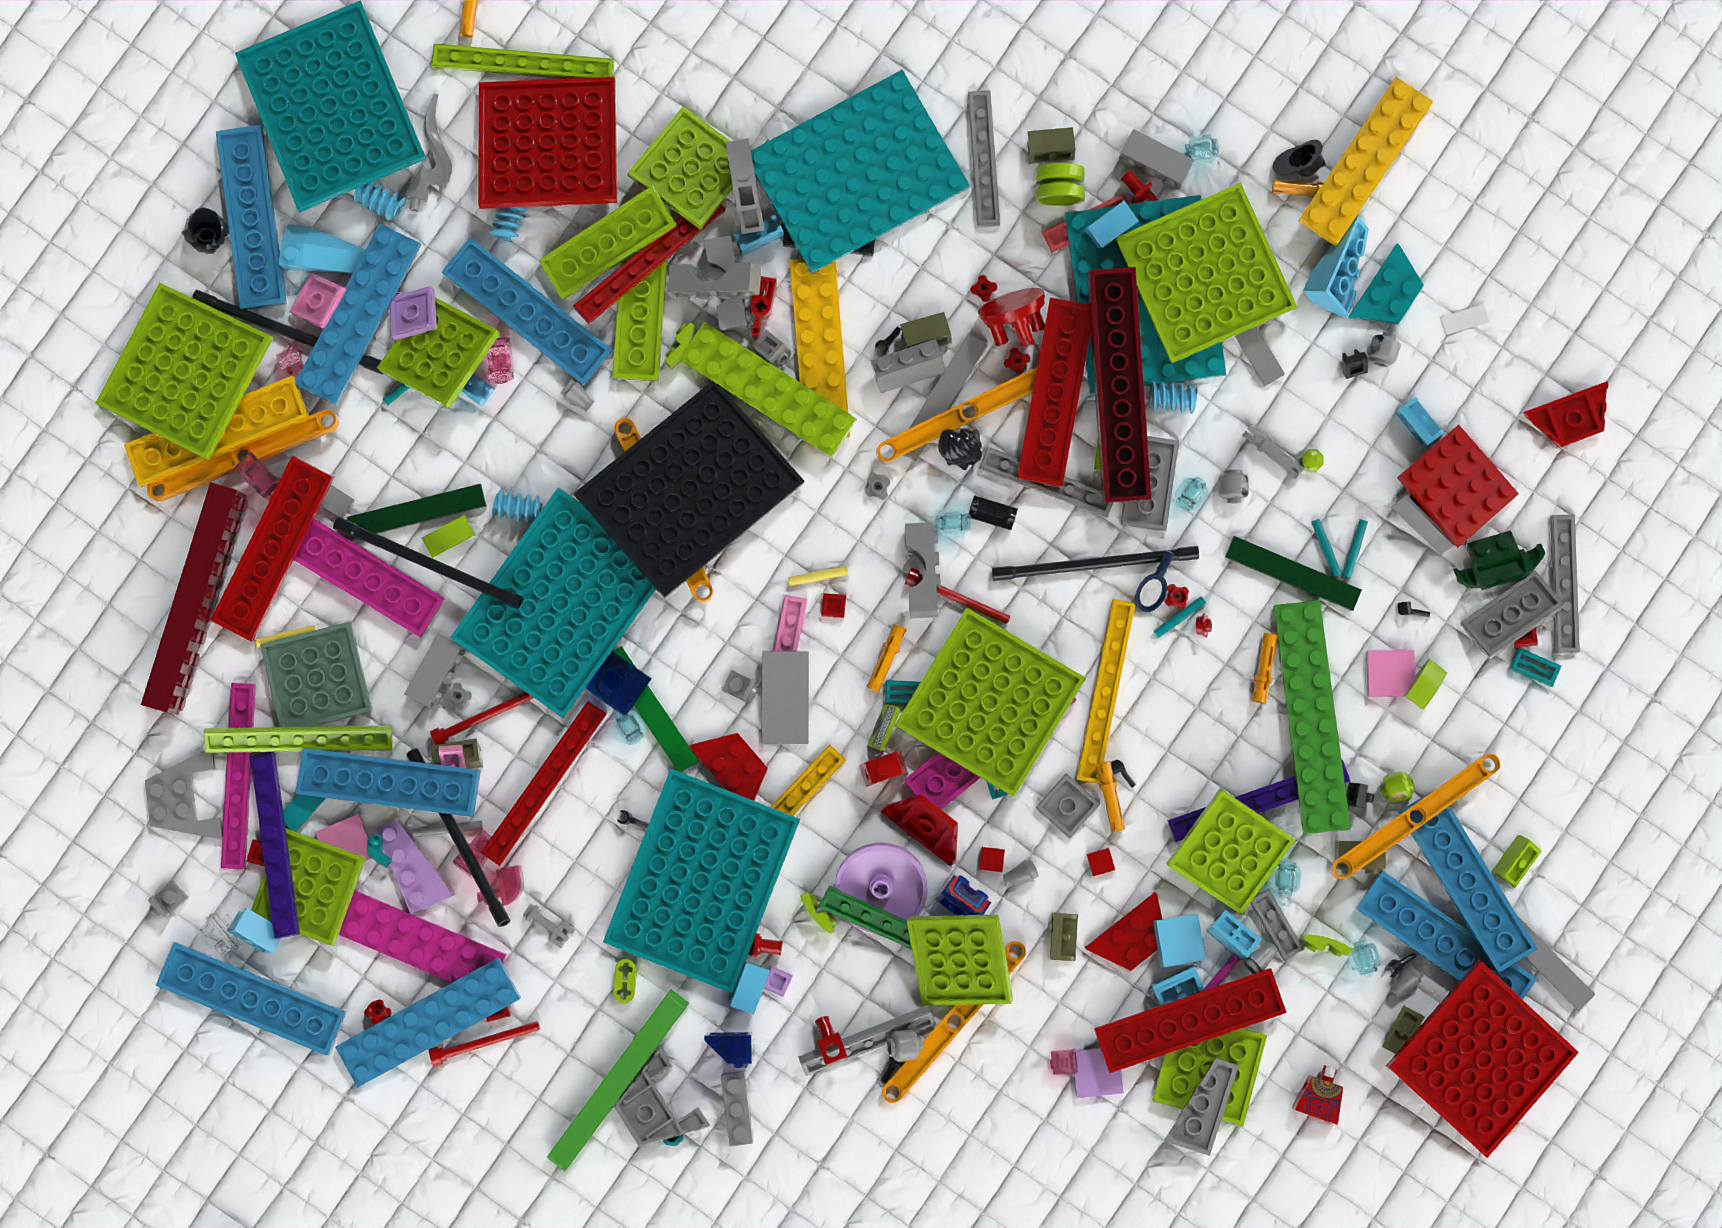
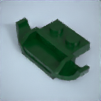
(1498, 561)

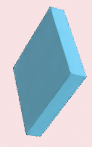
(1179, 940)

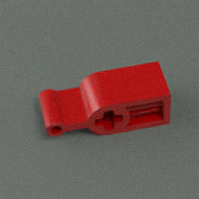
(767, 300)

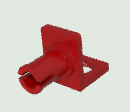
(1140, 192)
(765, 946)
(829, 1038)

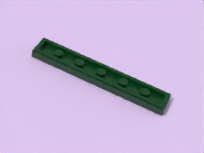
(421, 510)
(1293, 573)

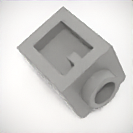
(771, 349)
(740, 686)
(167, 899)

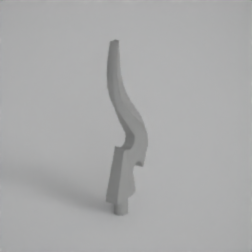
(441, 173)

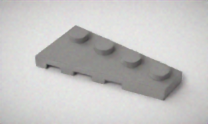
(1203, 1113)

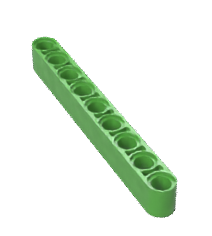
(617, 1080)

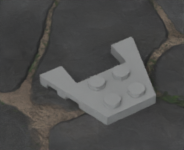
(173, 800)
(648, 1113)

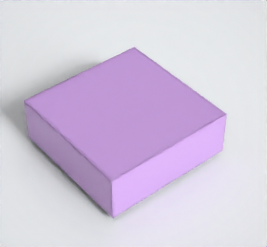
(778, 981)

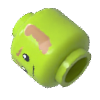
(1397, 787)

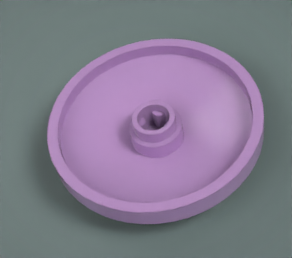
(885, 878)

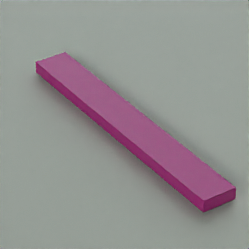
(238, 781)

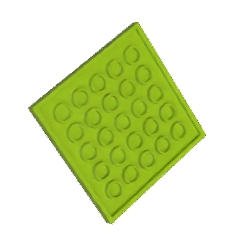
(1206, 273)
(184, 370)
(990, 702)

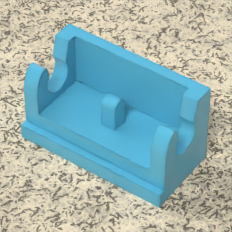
(1111, 225)
(752, 241)
(478, 390)
(1419, 422)
(254, 931)
(1233, 935)
(1177, 986)
(749, 988)

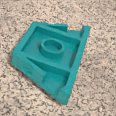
(1389, 291)

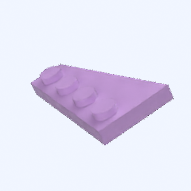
(414, 873)

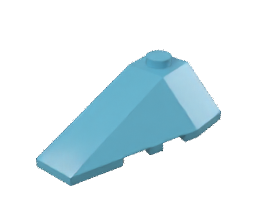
(317, 251)
(1335, 274)

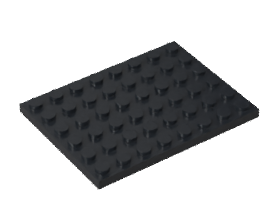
(689, 488)

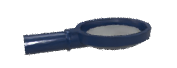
(1154, 587)

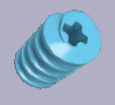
(379, 200)
(507, 223)
(1172, 397)
(517, 506)

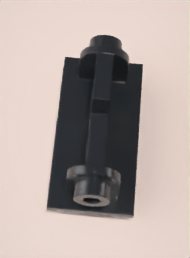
(992, 512)

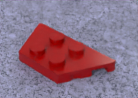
(1572, 416)
(732, 764)
(926, 825)
(1131, 937)

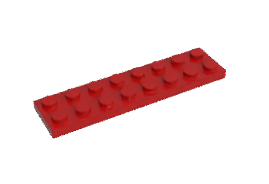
(1055, 393)
(272, 548)
(1190, 1020)

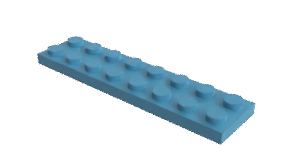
(251, 217)
(527, 311)
(358, 314)
(388, 782)
(1472, 888)
(1431, 932)
(251, 998)
(428, 1022)

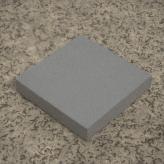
(1067, 805)

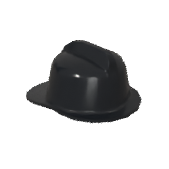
(1302, 159)

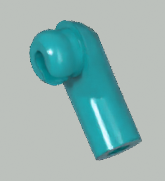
(375, 850)

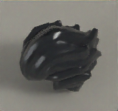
(205, 230)
(960, 448)

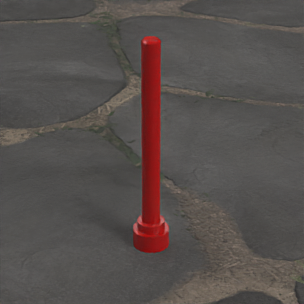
(915, 578)
(442, 735)
(439, 1055)

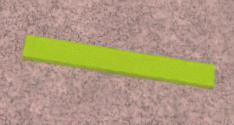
(520, 62)
(296, 738)

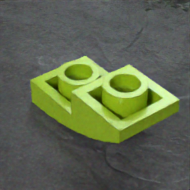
(684, 337)
(448, 536)
(1426, 684)
(824, 919)
(1317, 942)

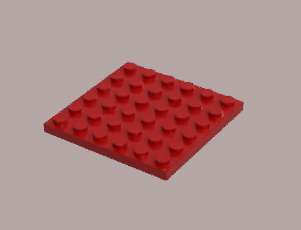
(547, 142)
(1482, 1058)

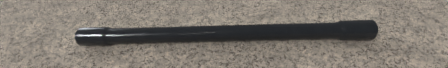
(367, 361)
(353, 530)
(1012, 572)
(495, 906)

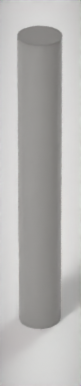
(441, 829)

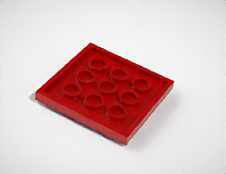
(1458, 486)

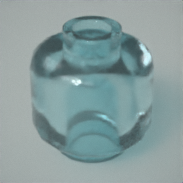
(1202, 149)
(1191, 494)
(953, 522)
(628, 728)
(1286, 878)
(1364, 957)

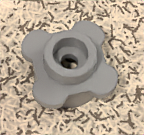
(883, 483)
(457, 702)

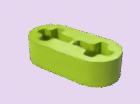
(619, 979)

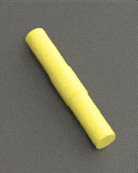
(818, 576)
(284, 635)

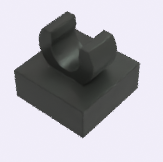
(1354, 364)
(1358, 795)

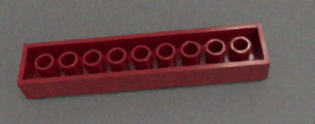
(1118, 384)
(194, 599)

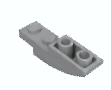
(745, 186)

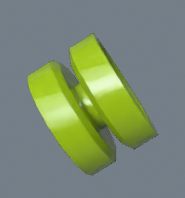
(1059, 184)

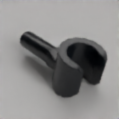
(888, 340)
(1404, 608)
(1118, 766)
(632, 820)
(1397, 965)
(891, 1067)

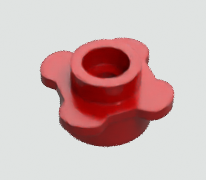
(983, 294)
(1017, 367)
(1181, 601)
(1203, 625)
(374, 1007)

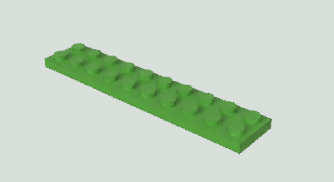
(1311, 717)

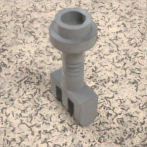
(532, 913)

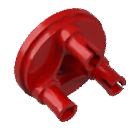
(1017, 309)

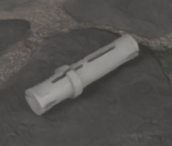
(1272, 451)

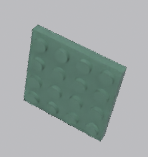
(316, 677)

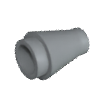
(577, 395)
(1022, 873)
(1260, 958)
(1406, 980)

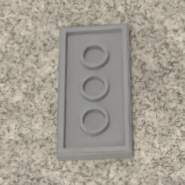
(1154, 513)
(1512, 614)
(785, 697)

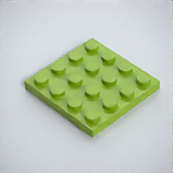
(687, 167)
(443, 358)
(1230, 851)
(322, 886)
(960, 959)
(1185, 1068)

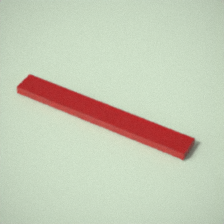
(638, 268)
(543, 783)

